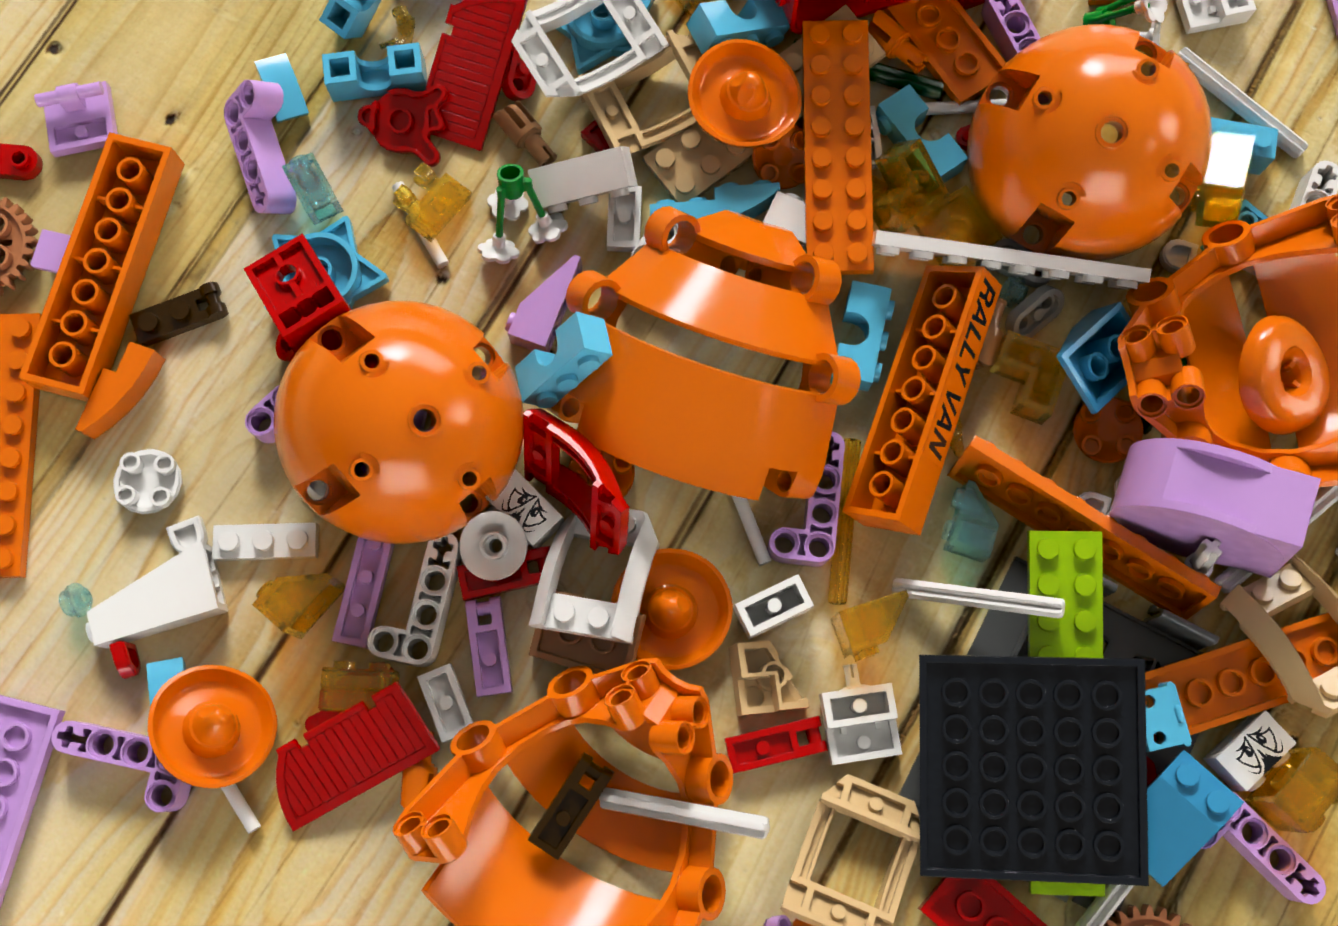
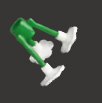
(1152, 9)
(509, 203)

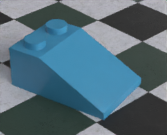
(1093, 356)
(1183, 814)

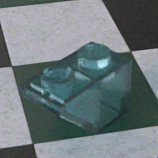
(312, 188)
(973, 524)

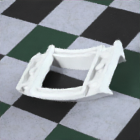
(548, 66)
(591, 616)

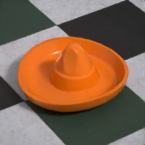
(744, 94)
(1282, 376)
(684, 609)
(212, 726)

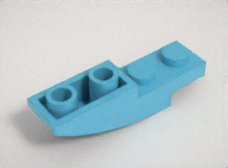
(744, 199)

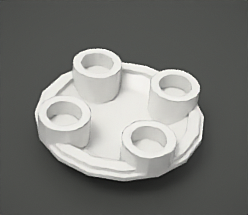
(147, 481)

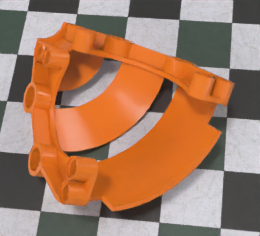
(1199, 319)
(697, 418)
(502, 879)

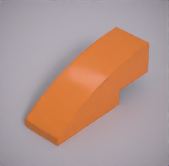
(120, 390)

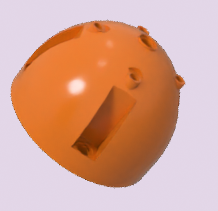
(1034, 153)
(343, 413)

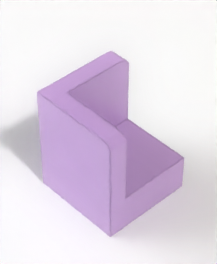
(49, 251)

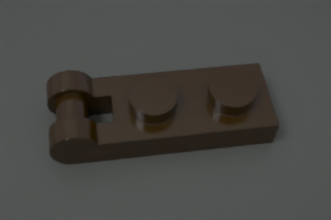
(178, 315)
(569, 807)

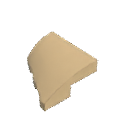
(762, 681)

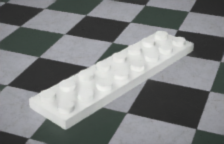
(1017, 261)

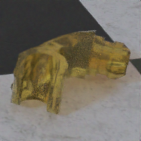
(405, 27)

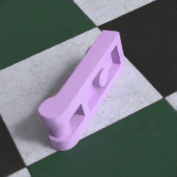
(488, 648)

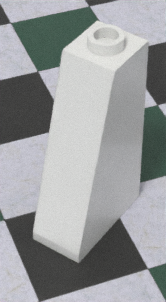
(164, 599)

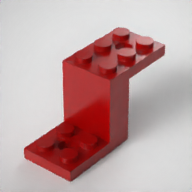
(306, 300)

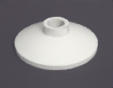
(477, 543)

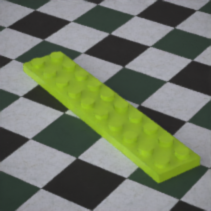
(1071, 569)

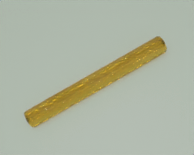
(842, 554)

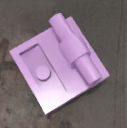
(78, 117)

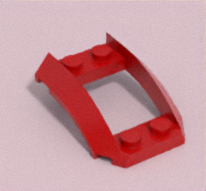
(597, 507)

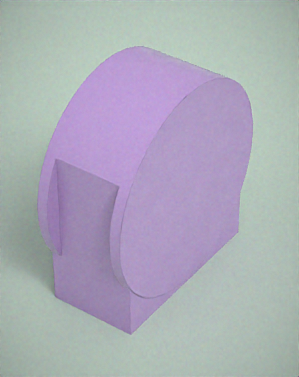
(1201, 491)

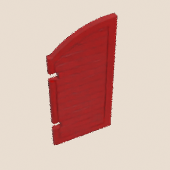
(474, 65)
(350, 755)

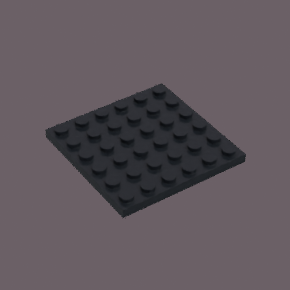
(1033, 769)

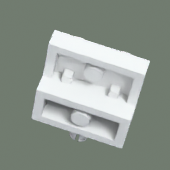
(1213, 14)
(860, 720)

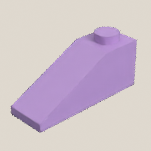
(543, 310)

